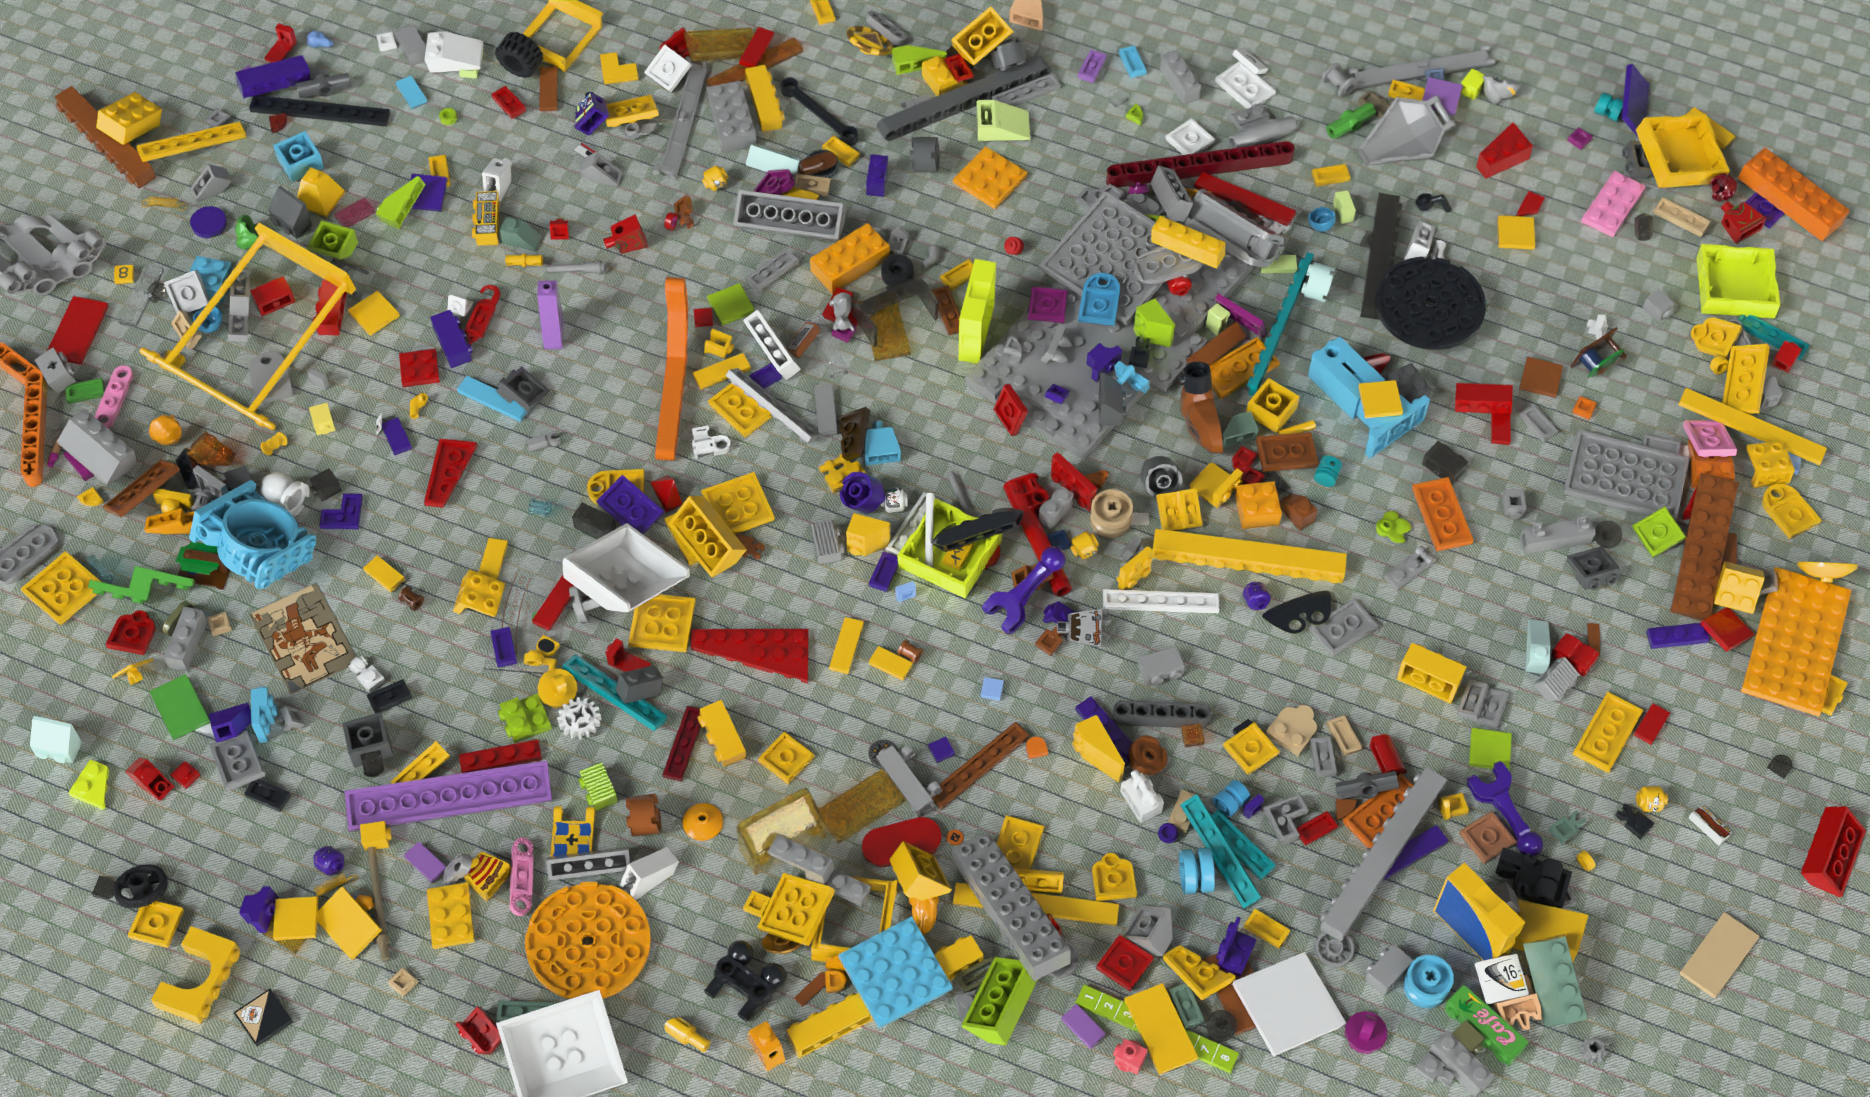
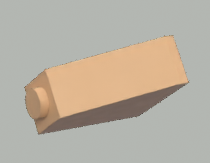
(1027, 13)

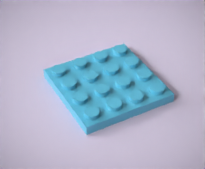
(895, 972)

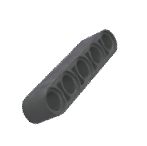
(1151, 715)

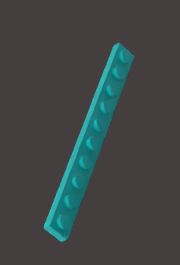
(1278, 328)

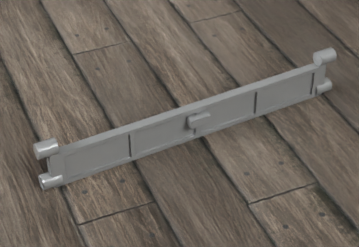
(1417, 69)
(683, 120)

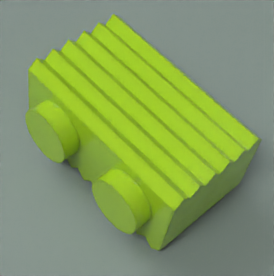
(598, 786)

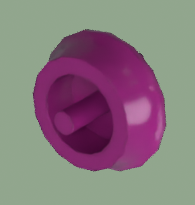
(1138, 189)

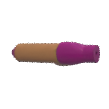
(54, 455)

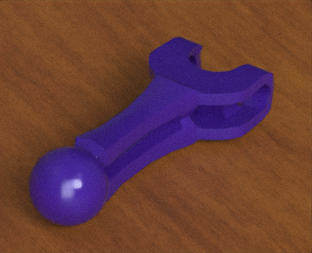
(1016, 599)
(1498, 795)

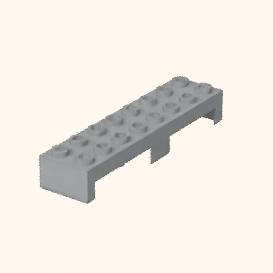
(1011, 906)

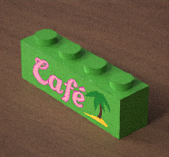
(1497, 1033)

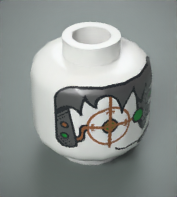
(895, 500)

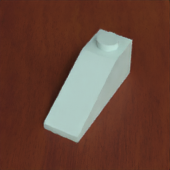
(1537, 646)

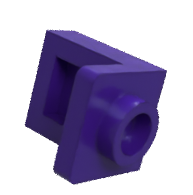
(1057, 612)

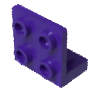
(1235, 949)

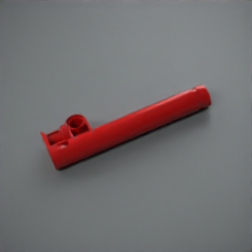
(1023, 495)

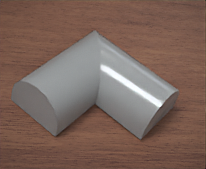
(1281, 815)

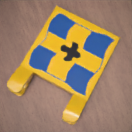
(572, 836)

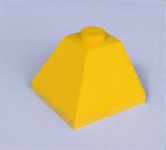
(319, 192)

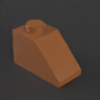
(1298, 510)

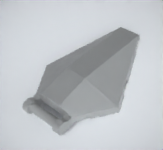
(1406, 132)

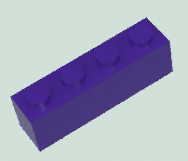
(272, 76)

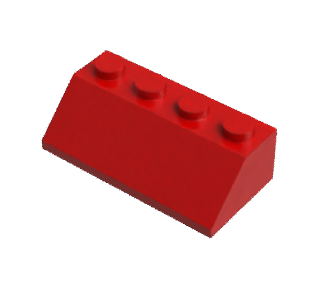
(1833, 850)

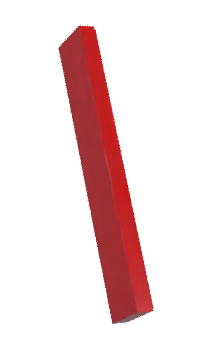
(1255, 202)

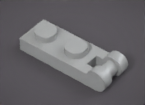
(1409, 569)

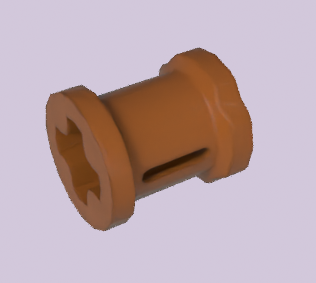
(910, 651)

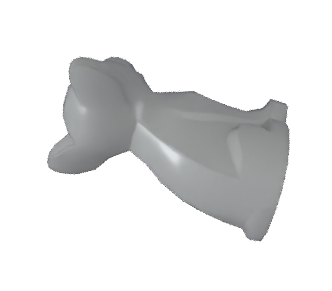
(842, 307)

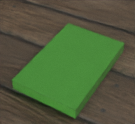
(179, 707)

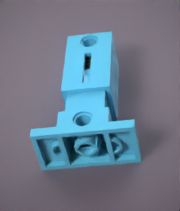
(1338, 373)

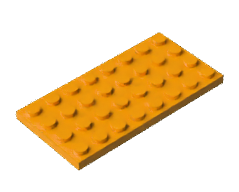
(1796, 642)

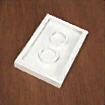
(1245, 86)

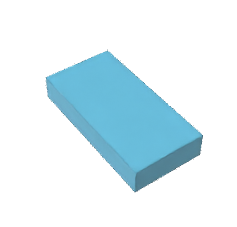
(1132, 61)
(411, 92)

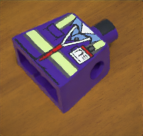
(590, 113)

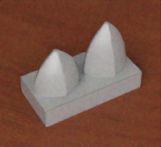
(1051, 350)

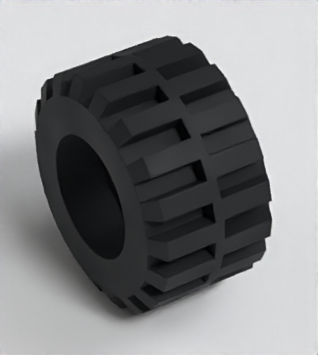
(519, 54)

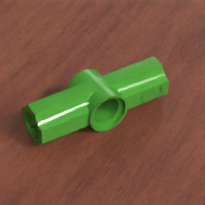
(1351, 120)

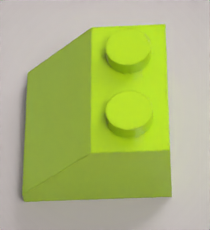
(333, 240)
(1154, 323)

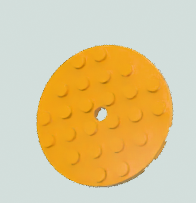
(580, 912)

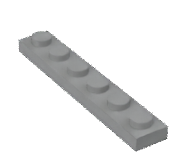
(770, 403)

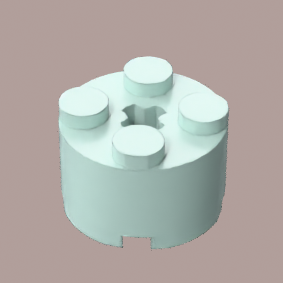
(1318, 282)

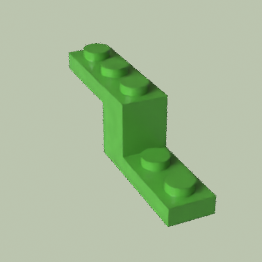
(141, 585)

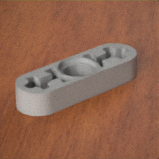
(886, 28)

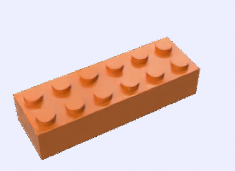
(1793, 194)

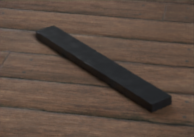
(320, 110)

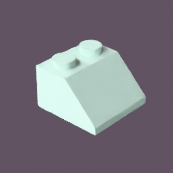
(54, 740)

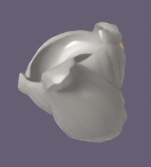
(1497, 90)

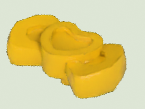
(269, 445)

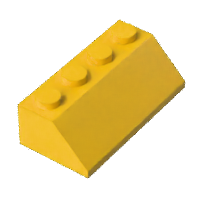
(707, 535)

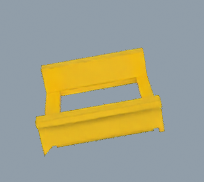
(577, 10)
(822, 952)

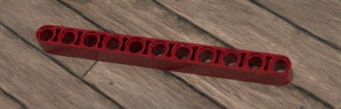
(1208, 162)

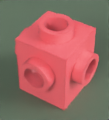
(1130, 1056)

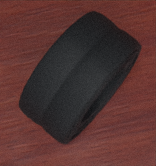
(893, 262)

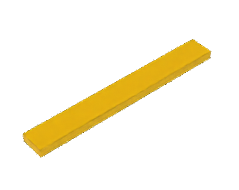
(1751, 425)
(1057, 906)

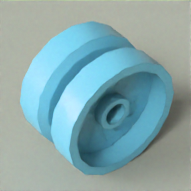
(1197, 871)
(1428, 981)

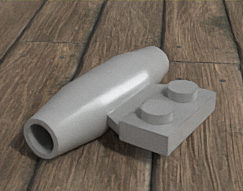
(1258, 127)

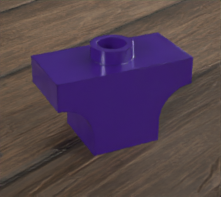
(1103, 360)
(259, 908)

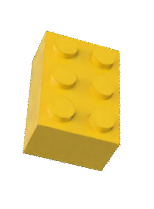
(129, 118)
(1431, 672)

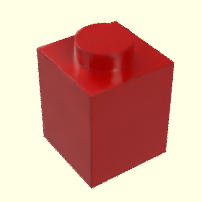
(1786, 356)

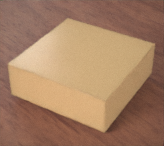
(219, 624)
(402, 982)

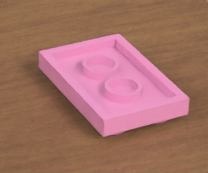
(1710, 438)

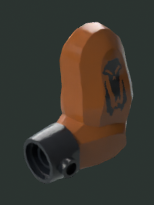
(1199, 407)

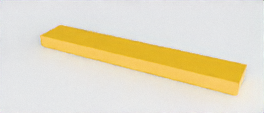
(191, 141)

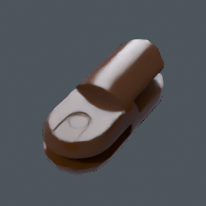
(817, 163)

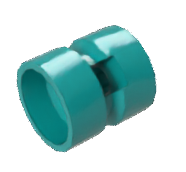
(1608, 106)

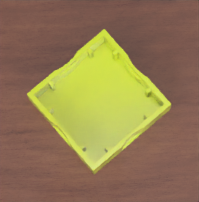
(1737, 281)
(977, 311)
(961, 581)

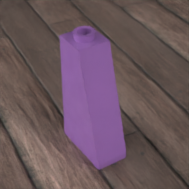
(550, 314)

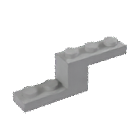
(239, 307)
(819, 869)

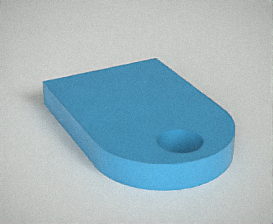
(1099, 301)

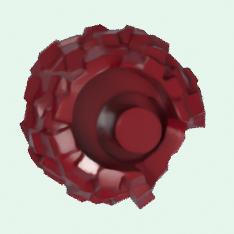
(1723, 187)

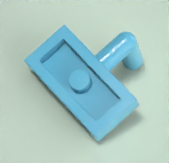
(1128, 374)

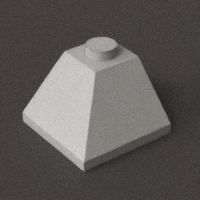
(1151, 929)

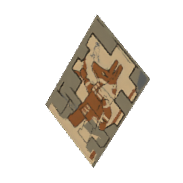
(303, 638)

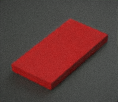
(78, 328)

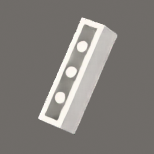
(771, 345)

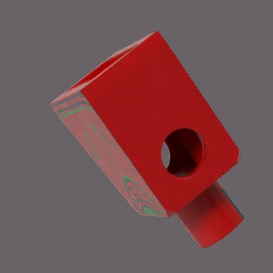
(1741, 221)
(627, 235)

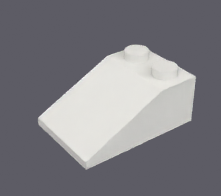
(452, 52)

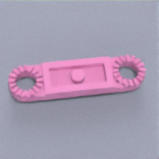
(114, 395)
(521, 876)

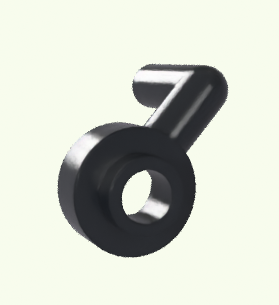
(1426, 201)

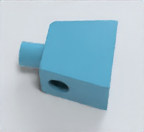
(881, 445)

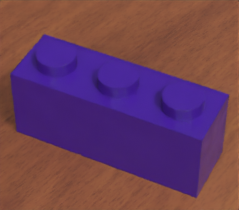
(451, 338)

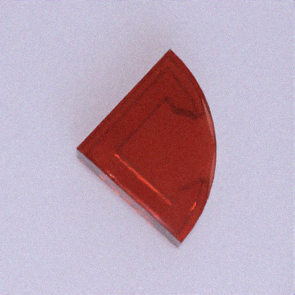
(277, 122)

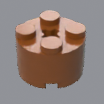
(644, 815)

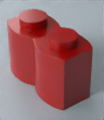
(1577, 653)

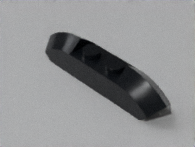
(972, 531)

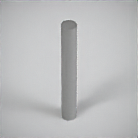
(959, 494)

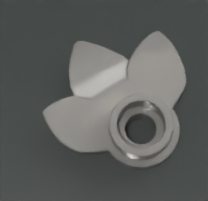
(640, 127)

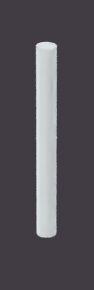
(929, 529)

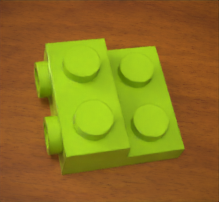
(524, 717)

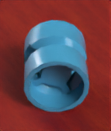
(1231, 798)

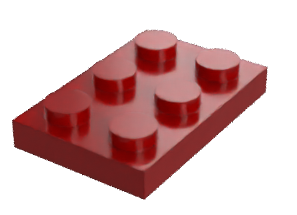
(1069, 477)

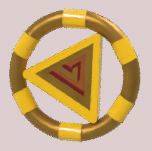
(870, 41)

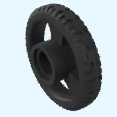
(140, 886)

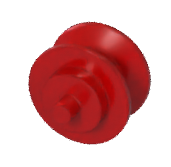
(1014, 246)

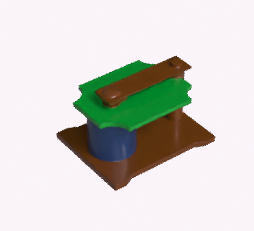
(1592, 359)
(203, 565)

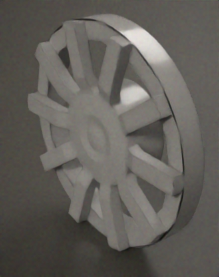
(1334, 949)

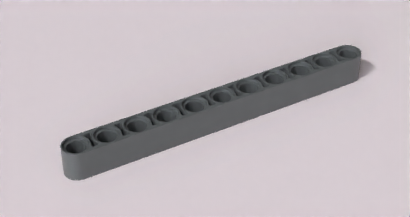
(961, 98)

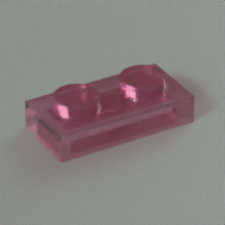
(354, 213)

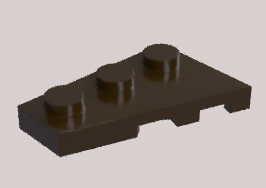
(853, 432)

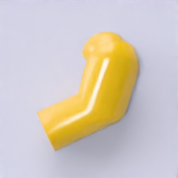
(416, 403)

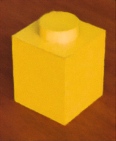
(375, 835)

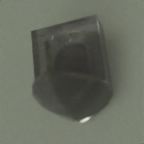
(372, 763)

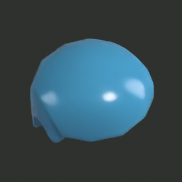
(1322, 219)
(212, 321)

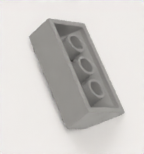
(97, 447)

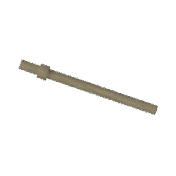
(382, 938)

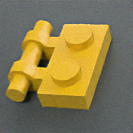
(836, 477)

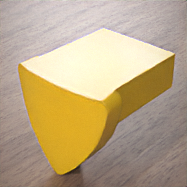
(1452, 806)

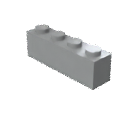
(1171, 194)
(588, 863)

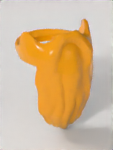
(924, 913)

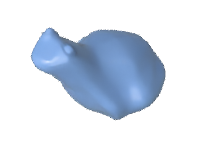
(318, 39)

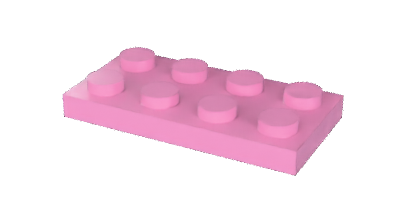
(1613, 203)

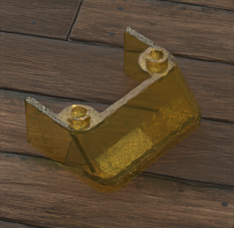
(787, 818)

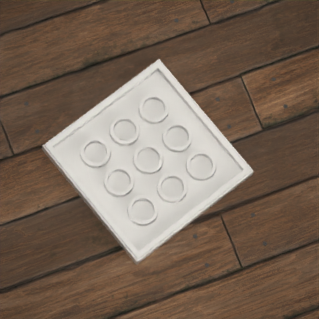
(1289, 1004)

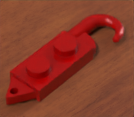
(482, 315)

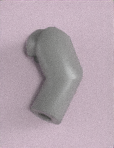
(934, 256)

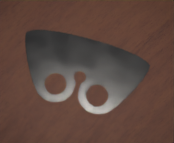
(1283, 614)

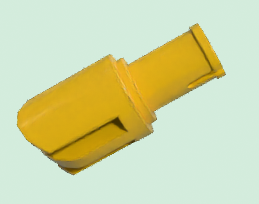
(686, 1033)

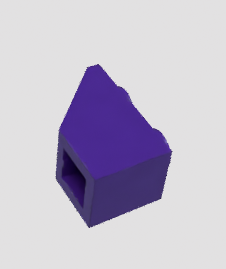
(230, 721)

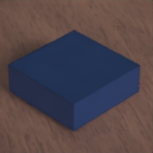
(1059, 539)

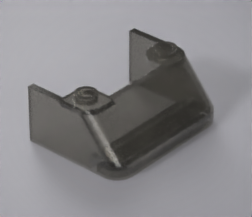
(870, 304)

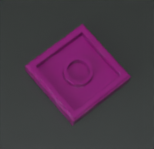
(1047, 304)

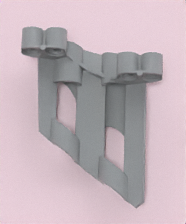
(38, 268)

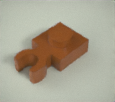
(748, 543)

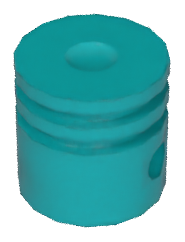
(1326, 473)

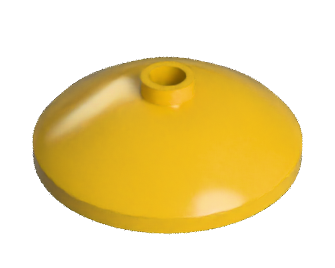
(1827, 570)

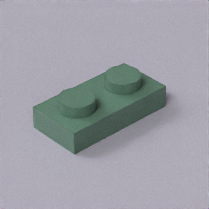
(1186, 1006)

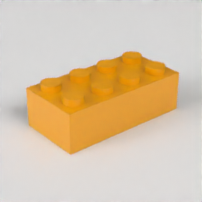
(849, 258)

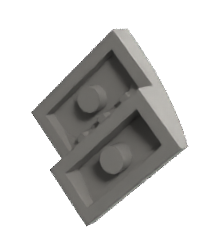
(1482, 704)

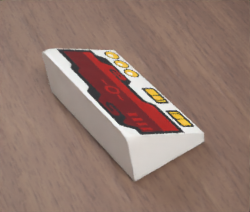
(1710, 825)

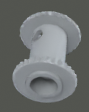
(1344, 84)

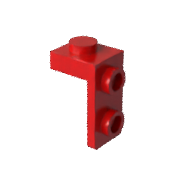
(284, 44)
(623, 660)

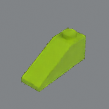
(910, 58)
(398, 204)

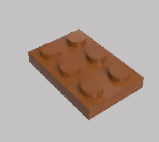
(1287, 451)

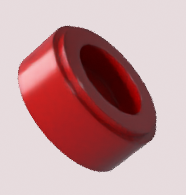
(671, 221)

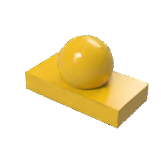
(172, 500)

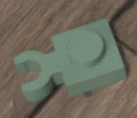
(1566, 829)

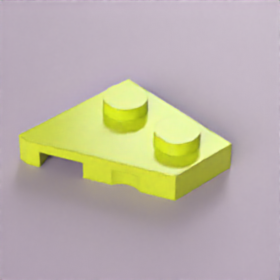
(92, 784)

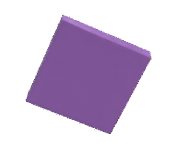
(1447, 91)

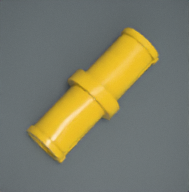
(524, 260)

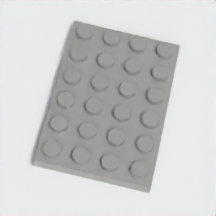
(1625, 474)

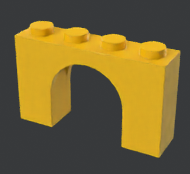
(196, 1002)

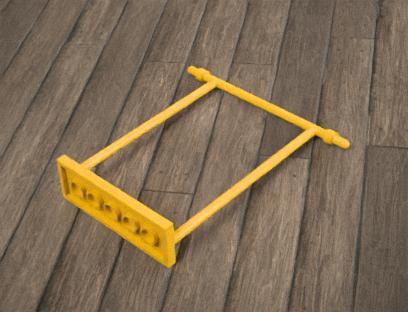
(298, 255)

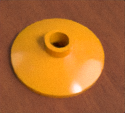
(704, 829)

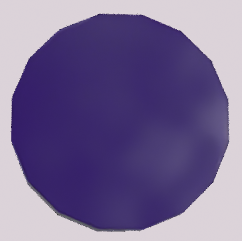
(208, 222)

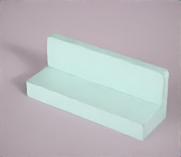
(770, 159)

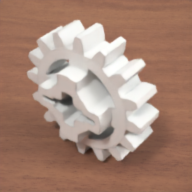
(574, 712)

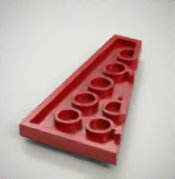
(763, 649)

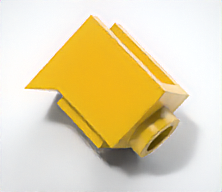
(719, 344)

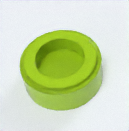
(448, 116)

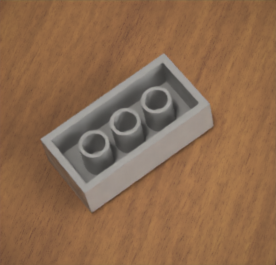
(731, 116)

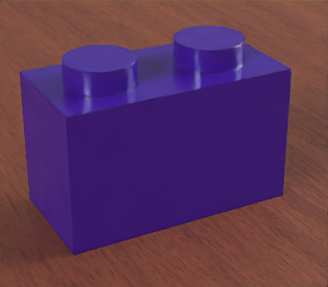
(877, 175)

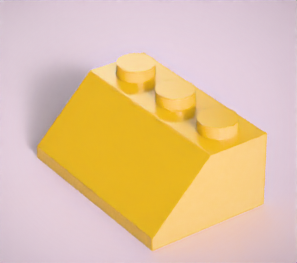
(981, 36)
(918, 873)

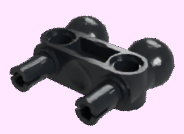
(745, 980)

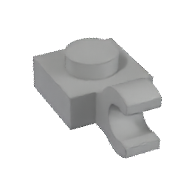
(1432, 1069)

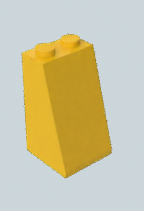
(1548, 921)

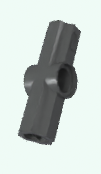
(323, 85)
(1367, 785)

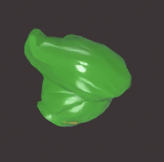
(245, 232)

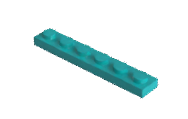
(606, 688)
(1221, 851)

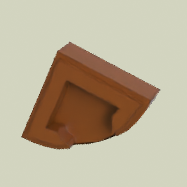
(1344, 807)

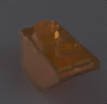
(210, 451)

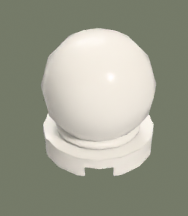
(284, 491)

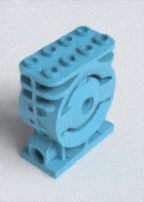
(250, 535)

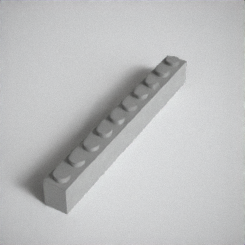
(1383, 854)

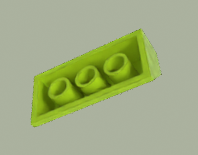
(999, 1001)

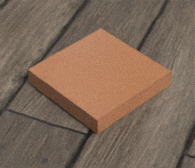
(1487, 837)

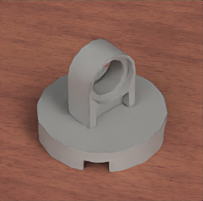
(582, 604)

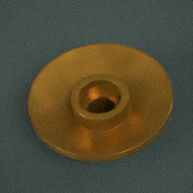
(778, 945)

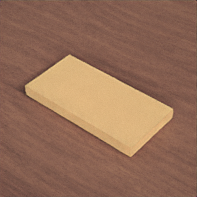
(1719, 955)

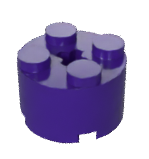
(862, 492)

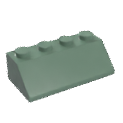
(1555, 981)

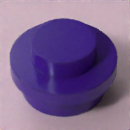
(1168, 833)

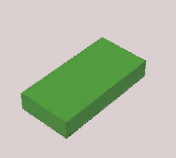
(85, 390)

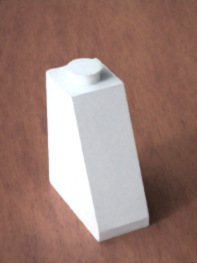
(648, 872)

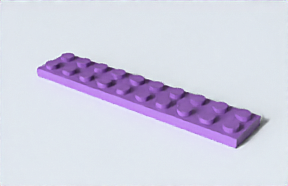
(449, 795)

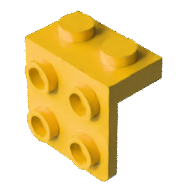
(1216, 484)

